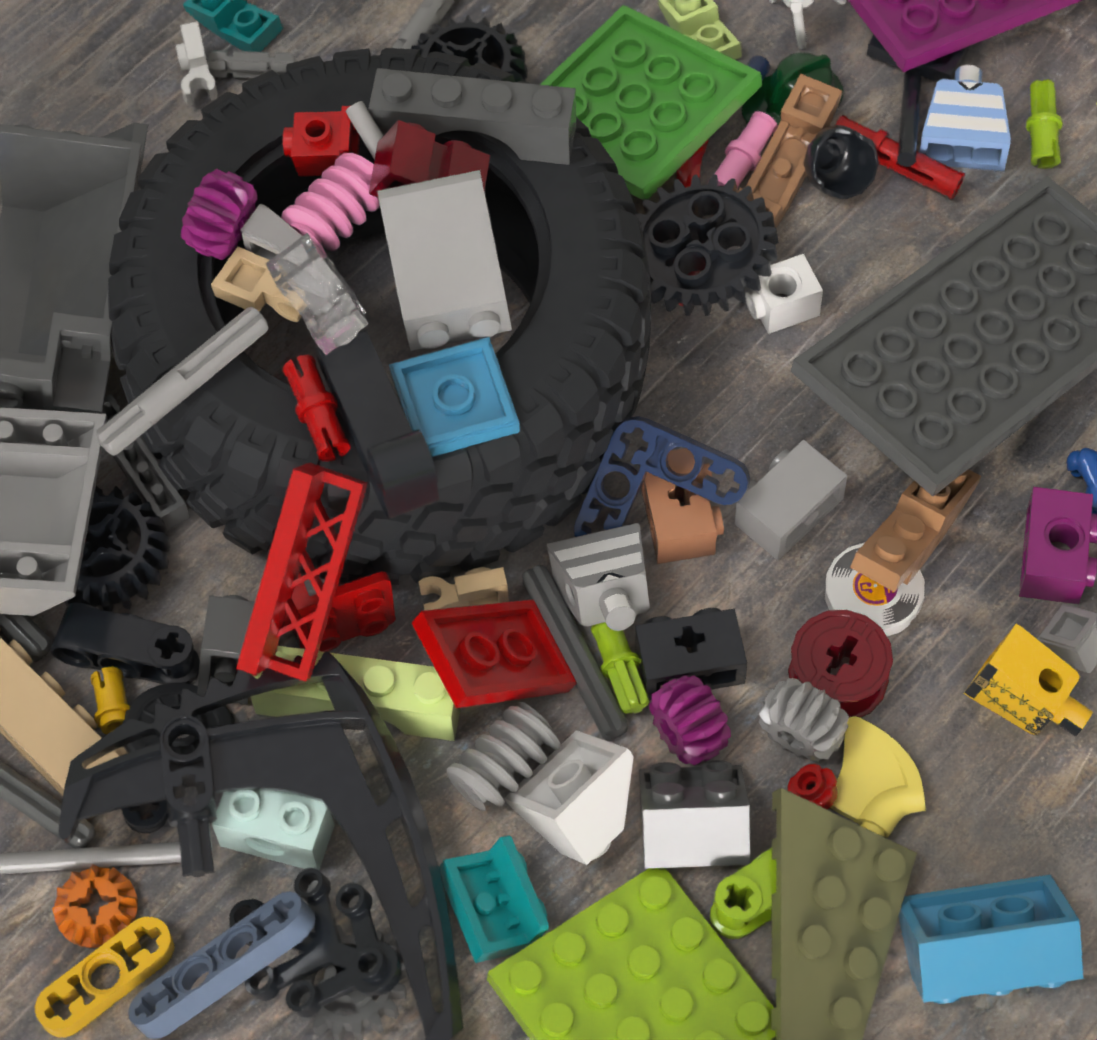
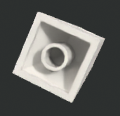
(578, 796)

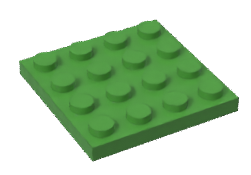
(652, 95)

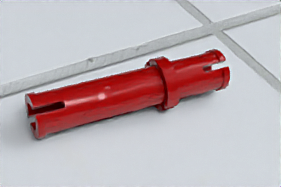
(925, 169)

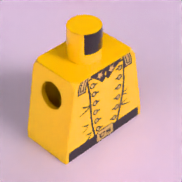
(1029, 685)

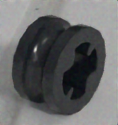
(149, 825)

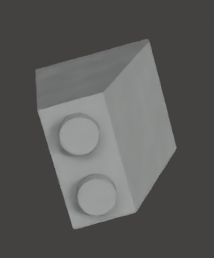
(444, 260)

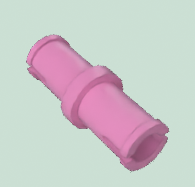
(744, 153)

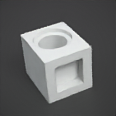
(803, 294)

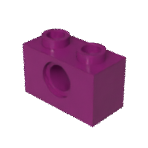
(1053, 572)

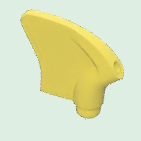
(876, 779)

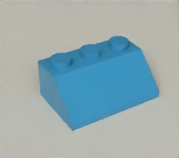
(990, 939)

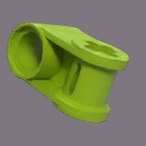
(748, 888)

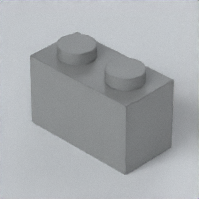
(790, 499)

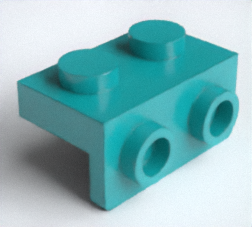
(494, 900)

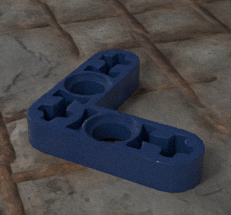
(655, 461)

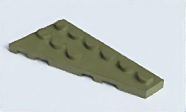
(830, 919)

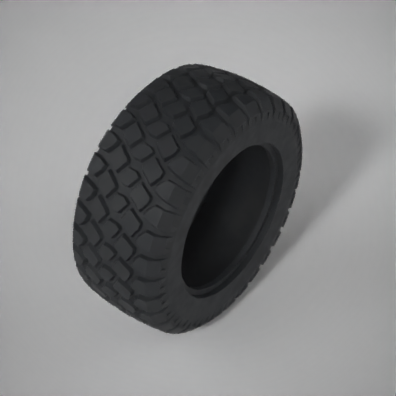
(568, 366)

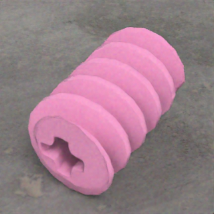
(334, 202)

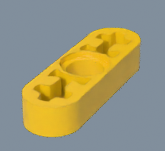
(64, 989)

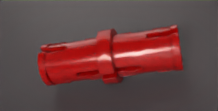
(316, 408)

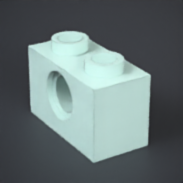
(274, 826)

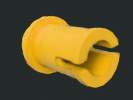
(109, 698)

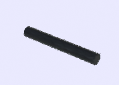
(909, 118)

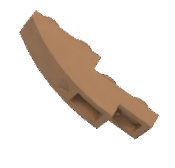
(912, 532)

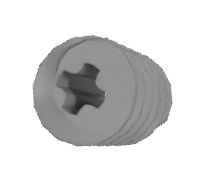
(501, 755)

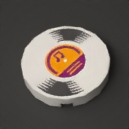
(855, 592)

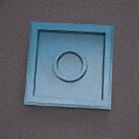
(455, 396)

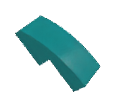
(236, 22)

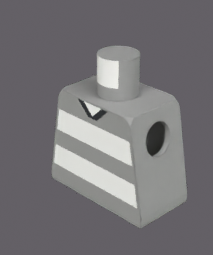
(602, 576)

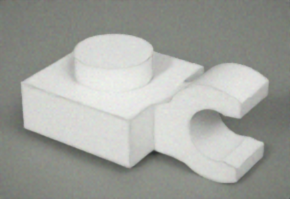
(193, 58)

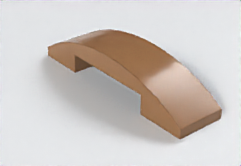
(781, 165)

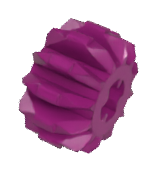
(218, 214)
(690, 720)

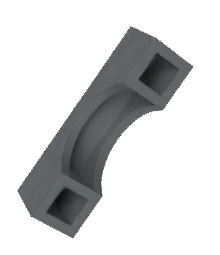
(527, 117)

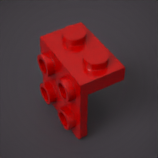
(358, 609)

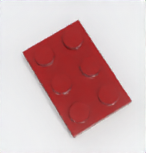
(493, 652)

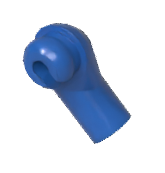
(1084, 464)

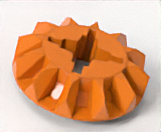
(77, 923)

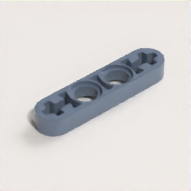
(159, 1010)

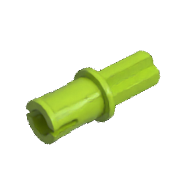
(1044, 125)
(621, 668)

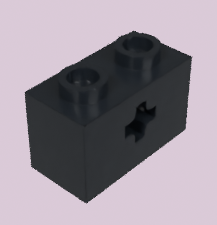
(715, 644)

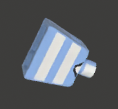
(967, 123)

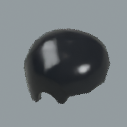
(841, 162)

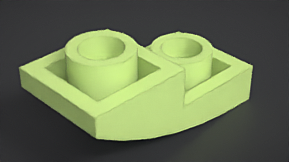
(701, 22)

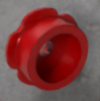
(824, 791)

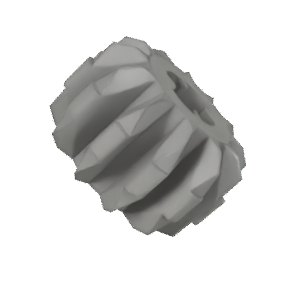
(803, 719)

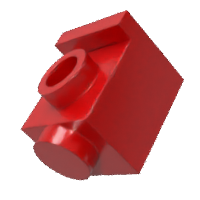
(319, 140)

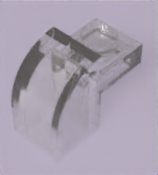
(318, 293)

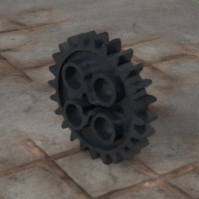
(704, 244)

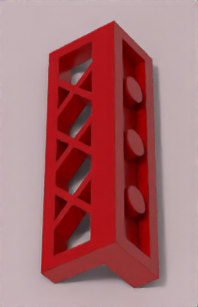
(283, 566)

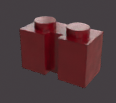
(412, 156)

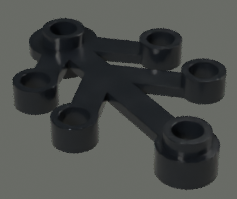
(325, 949)

